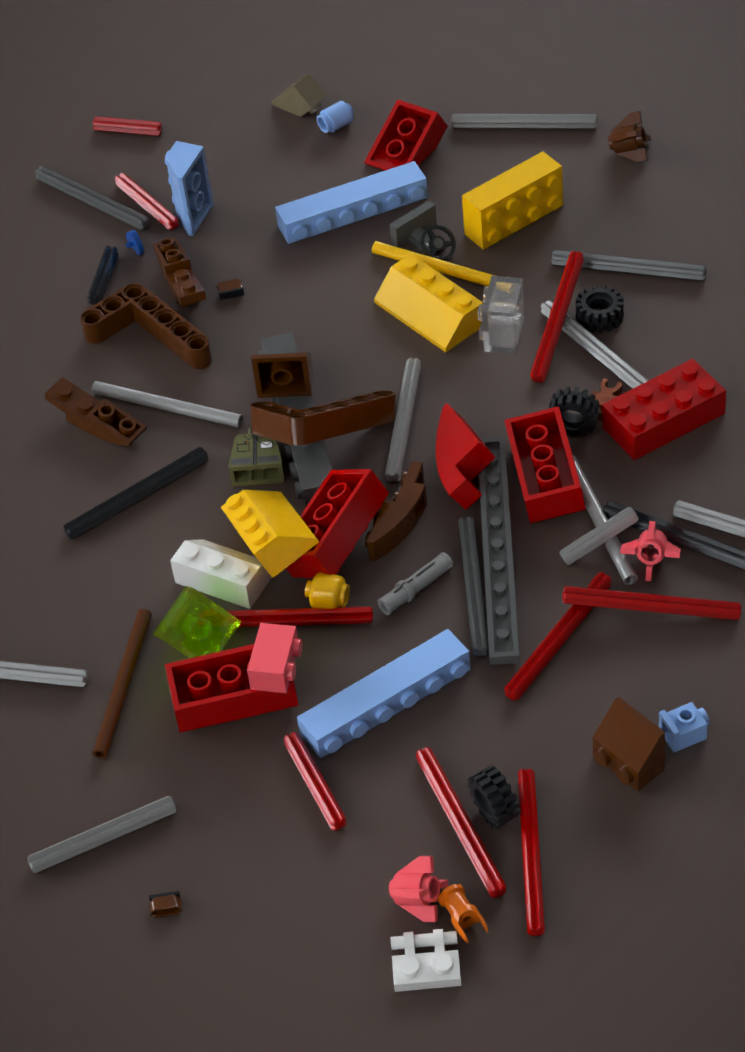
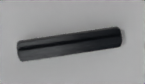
(103, 275)

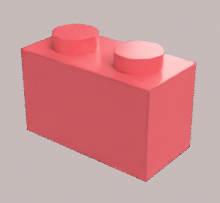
(274, 657)

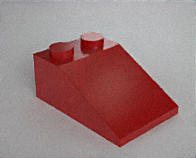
(406, 136)

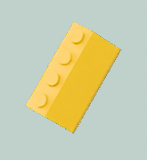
(429, 303)
(269, 528)

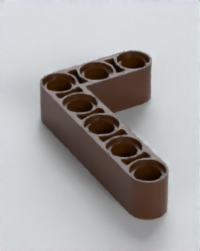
(140, 305)
(322, 421)

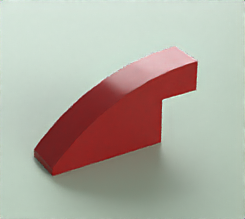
(460, 456)

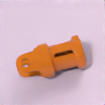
(461, 911)

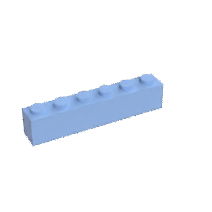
(351, 202)
(384, 693)

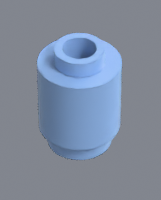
(335, 117)

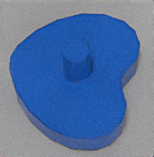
(134, 242)

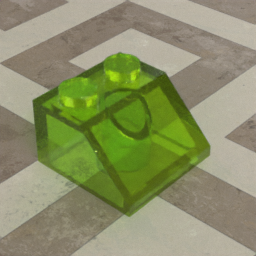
(196, 625)

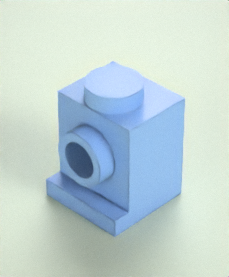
(684, 726)

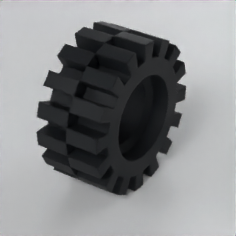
(599, 298)
(578, 402)
(493, 796)

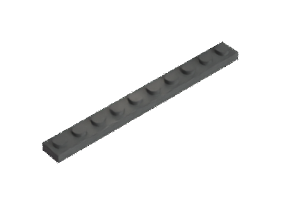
(498, 558)

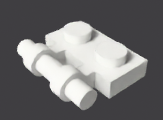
(425, 969)

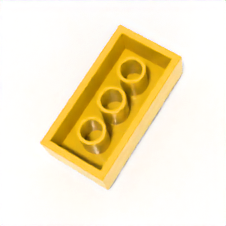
(512, 200)

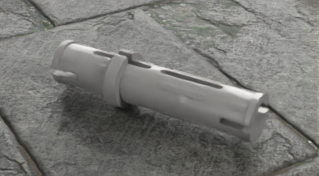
(407, 589)

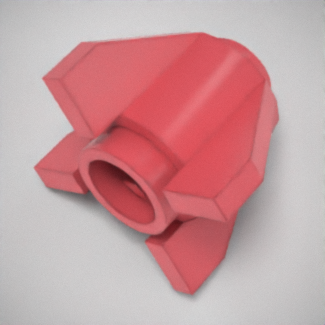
(648, 554)
(415, 889)

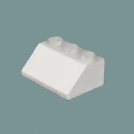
(220, 572)

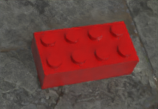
(663, 409)
(545, 464)
(337, 519)
(218, 690)

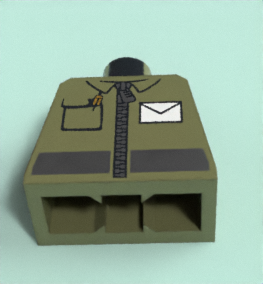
(255, 461)

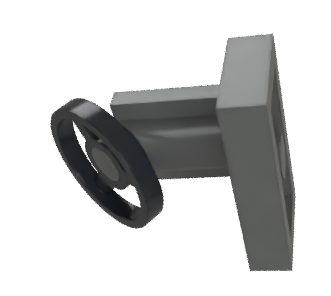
(417, 230)

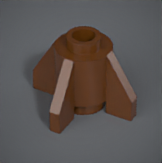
(628, 138)

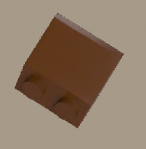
(283, 374)
(629, 745)

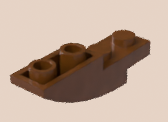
(178, 272)
(95, 417)
(398, 516)

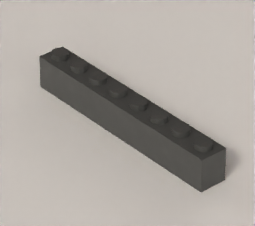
(310, 460)

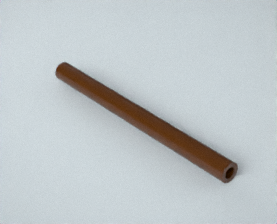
(122, 684)

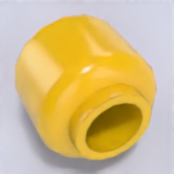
(327, 591)

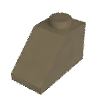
(301, 97)

